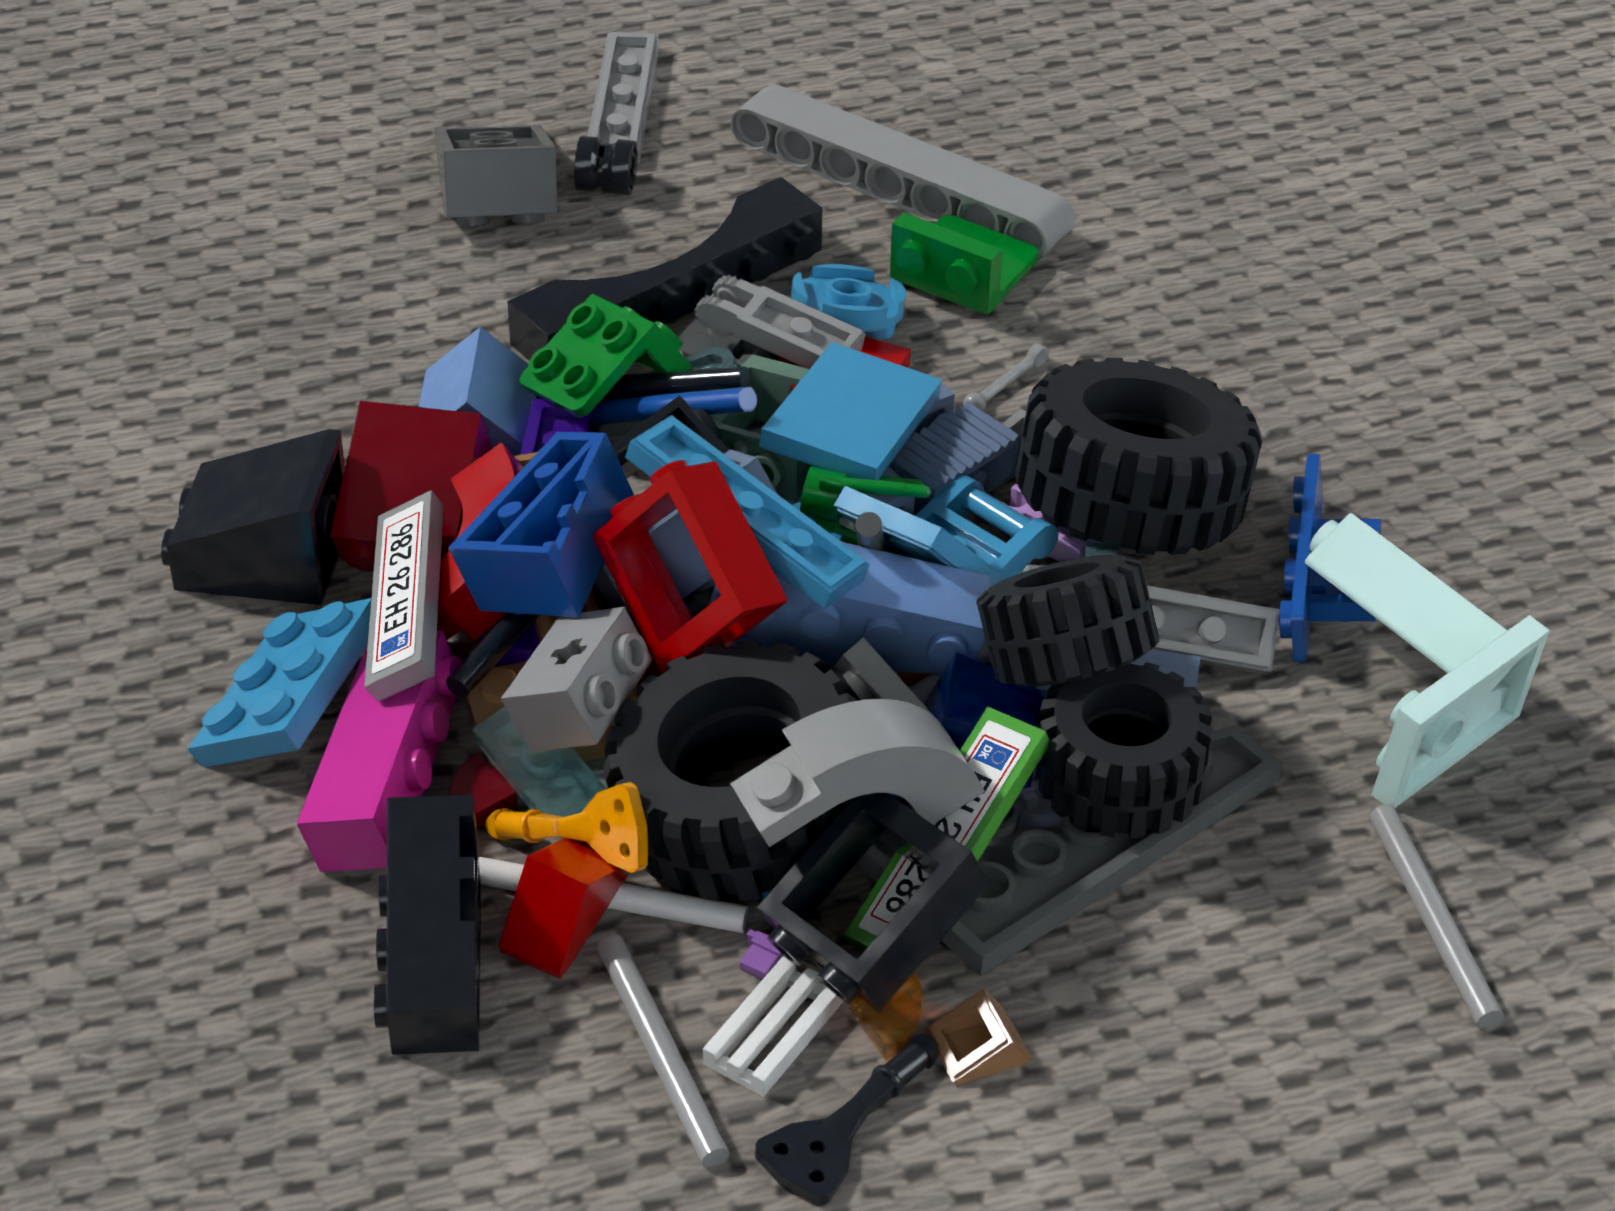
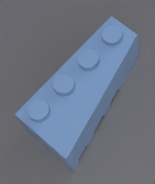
(904, 608)

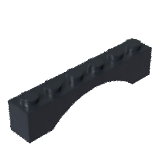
(759, 237)

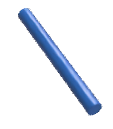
(640, 408)

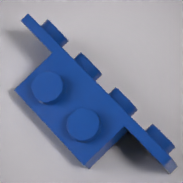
(1311, 594)

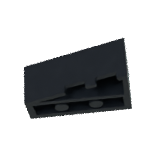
(431, 927)

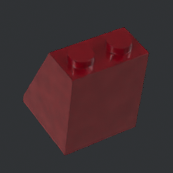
(395, 458)

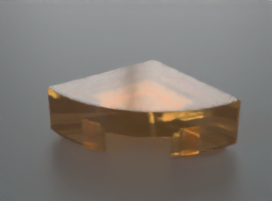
(895, 1022)

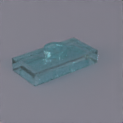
(546, 779)

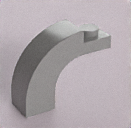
(855, 753)

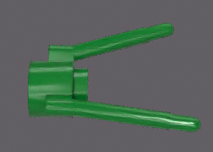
(824, 487)

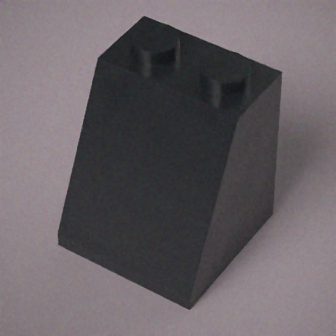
(260, 522)

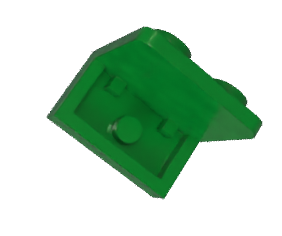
(958, 260)
(595, 352)

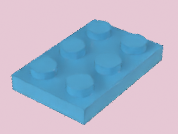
(284, 684)

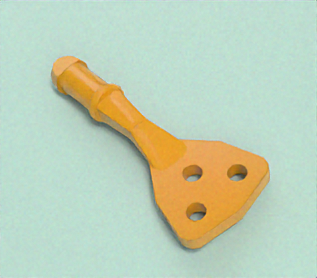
(609, 823)

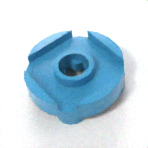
(852, 297)

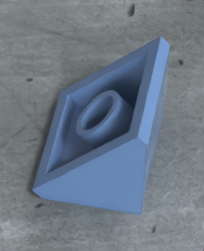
(482, 379)

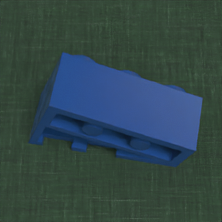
(535, 538)

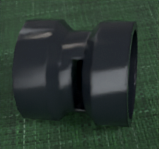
(605, 165)

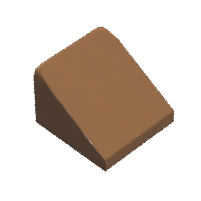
(977, 1039)

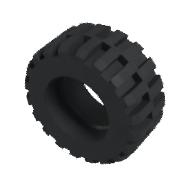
(1137, 456)
(695, 720)

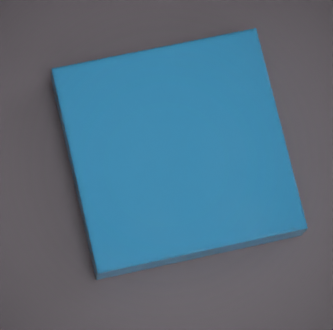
(914, 536)

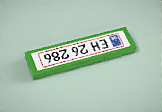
(1003, 758)

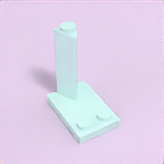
(1483, 660)

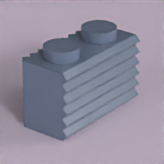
(959, 445)

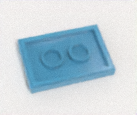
(850, 413)

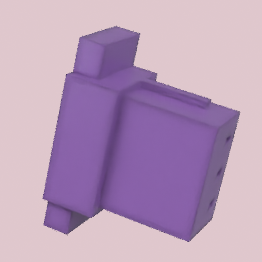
(760, 956)

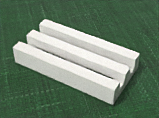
(752, 1009)

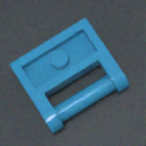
(966, 496)

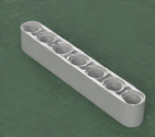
(898, 167)

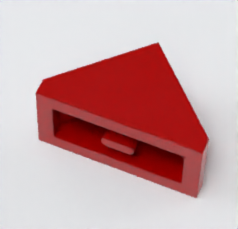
(558, 904)

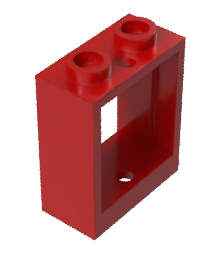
(725, 544)

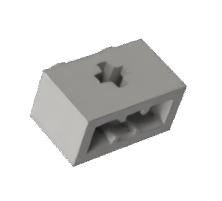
(577, 680)

